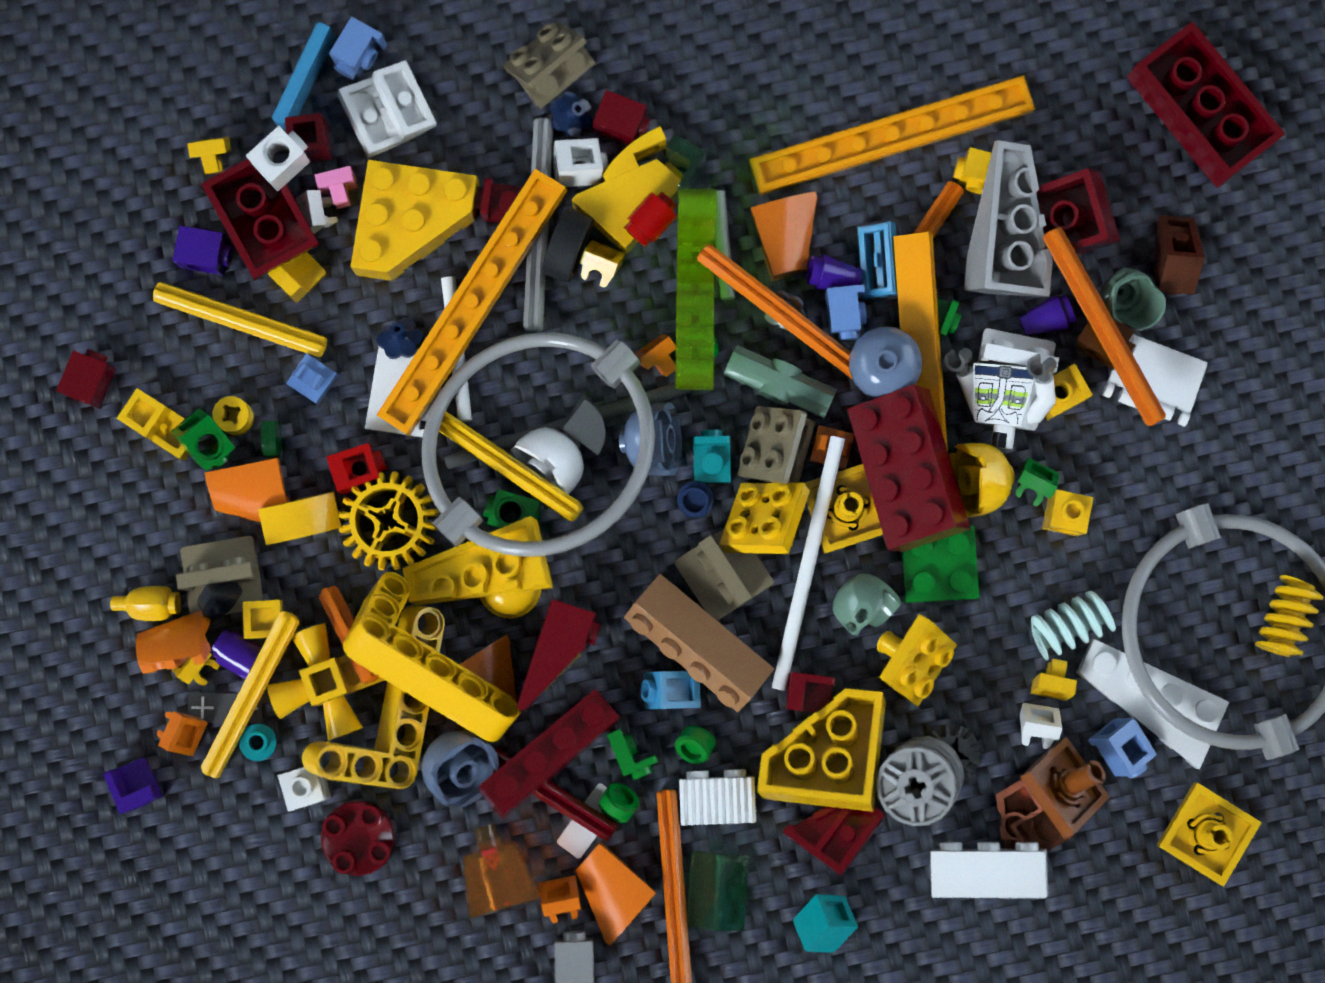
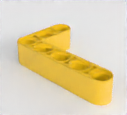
(421, 669)
(393, 715)

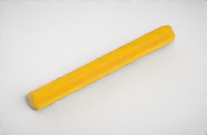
(240, 319)
(510, 467)
(250, 694)

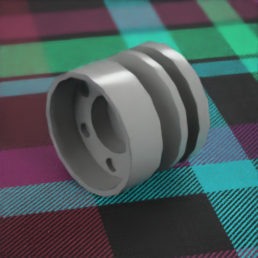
(929, 762)

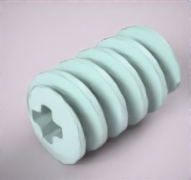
(1070, 623)

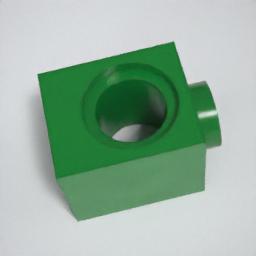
(193, 429)
(495, 504)

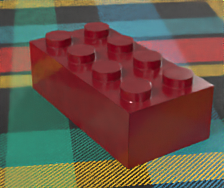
(1204, 104)
(908, 468)

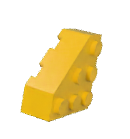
(408, 216)
(829, 755)

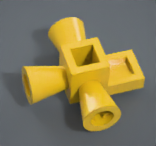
(321, 683)

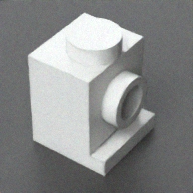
(578, 162)

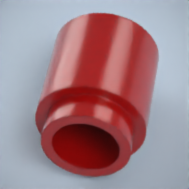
(651, 218)

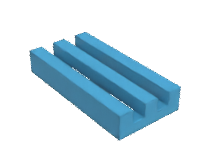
(885, 285)

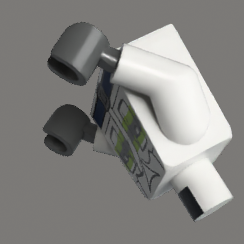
(1005, 394)

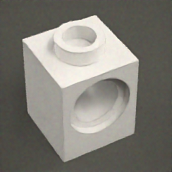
(279, 173)
(303, 788)

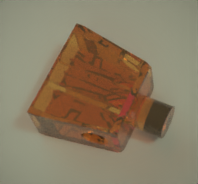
(497, 874)

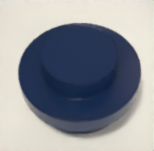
(695, 499)

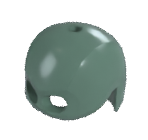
(1139, 301)
(865, 598)

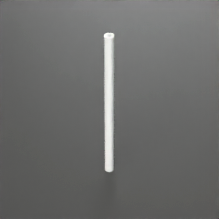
(808, 563)

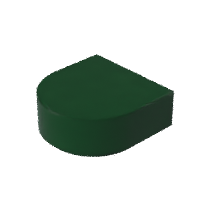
(271, 439)

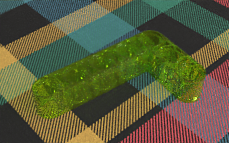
(694, 291)

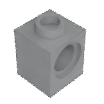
(574, 958)

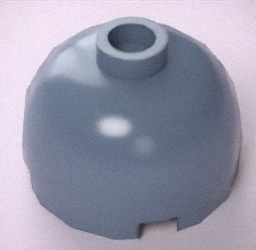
(885, 361)
(667, 440)
(457, 766)

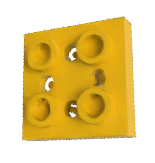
(847, 508)
(770, 524)
(915, 659)
(1218, 856)

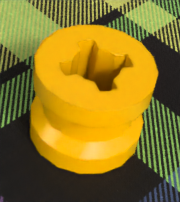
(238, 421)

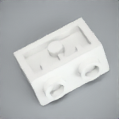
(1013, 349)

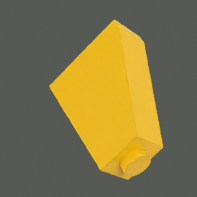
(617, 198)

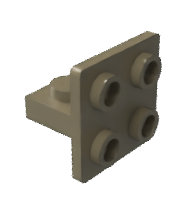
(549, 62)
(776, 445)
(221, 563)
(720, 578)

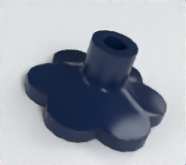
(568, 119)
(400, 339)

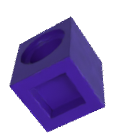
(202, 250)

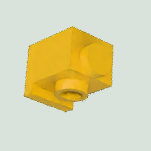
(972, 169)
(1074, 388)

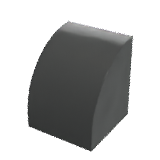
(586, 425)

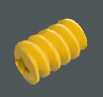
(1289, 617)

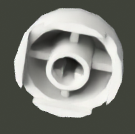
(552, 456)

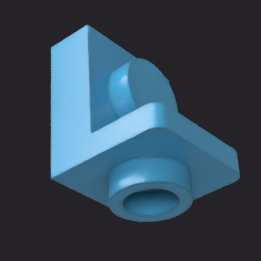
(670, 690)

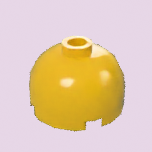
(982, 477)

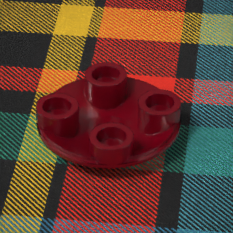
(357, 838)

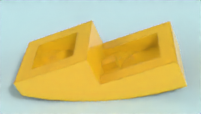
(641, 148)
(153, 422)
(299, 518)

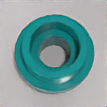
(269, 738)

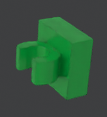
(1038, 478)

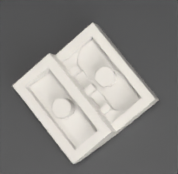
(386, 109)

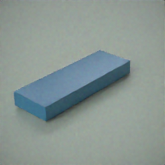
(304, 74)

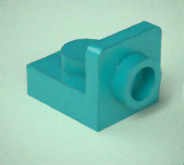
(712, 457)

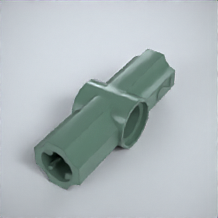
(780, 381)

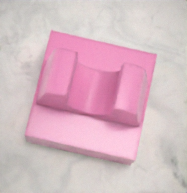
(337, 184)

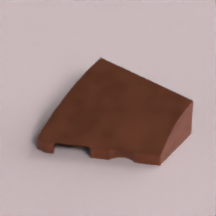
(1025, 819)

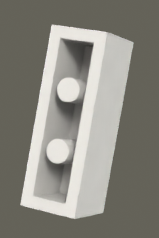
(989, 871)

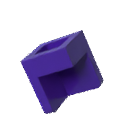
(132, 785)

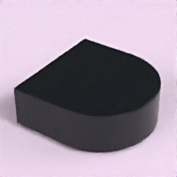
(218, 598)

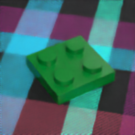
(941, 570)

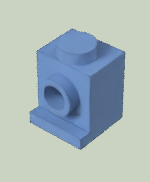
(356, 48)
(845, 312)
(1124, 747)

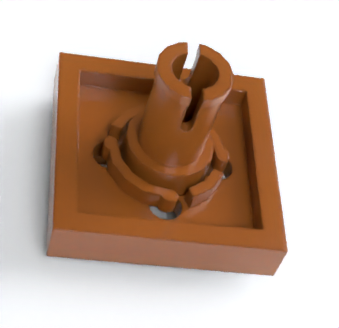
(1071, 781)

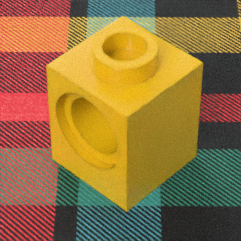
(1068, 513)

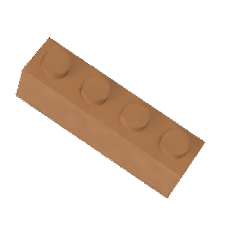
(698, 643)

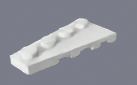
(1110, 674)

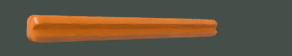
(775, 307)
(1104, 326)
(674, 886)

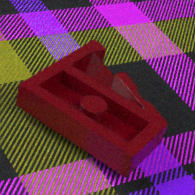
(835, 835)

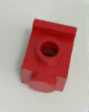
(343, 464)

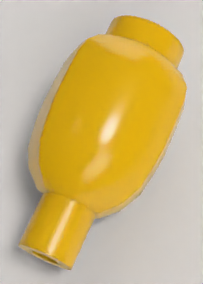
(148, 603)

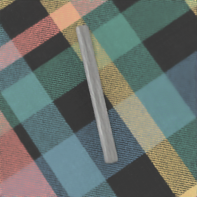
(535, 278)

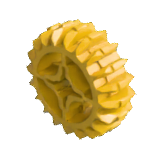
(381, 536)

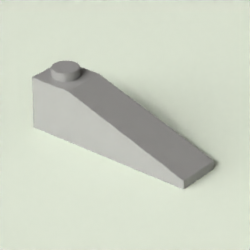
(1008, 232)

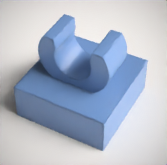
(312, 379)

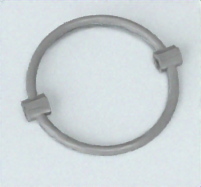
(613, 367)
(1197, 528)

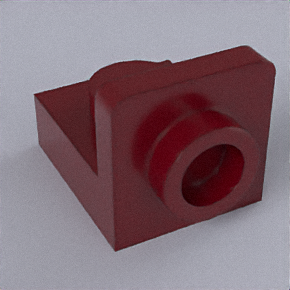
(495, 200)

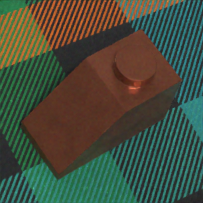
(1177, 255)

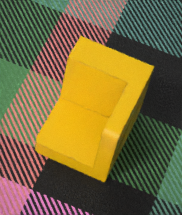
(298, 276)

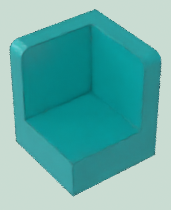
(825, 923)

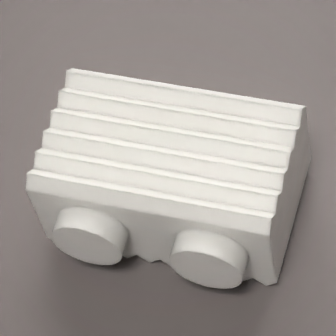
(717, 798)

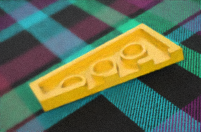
(479, 572)

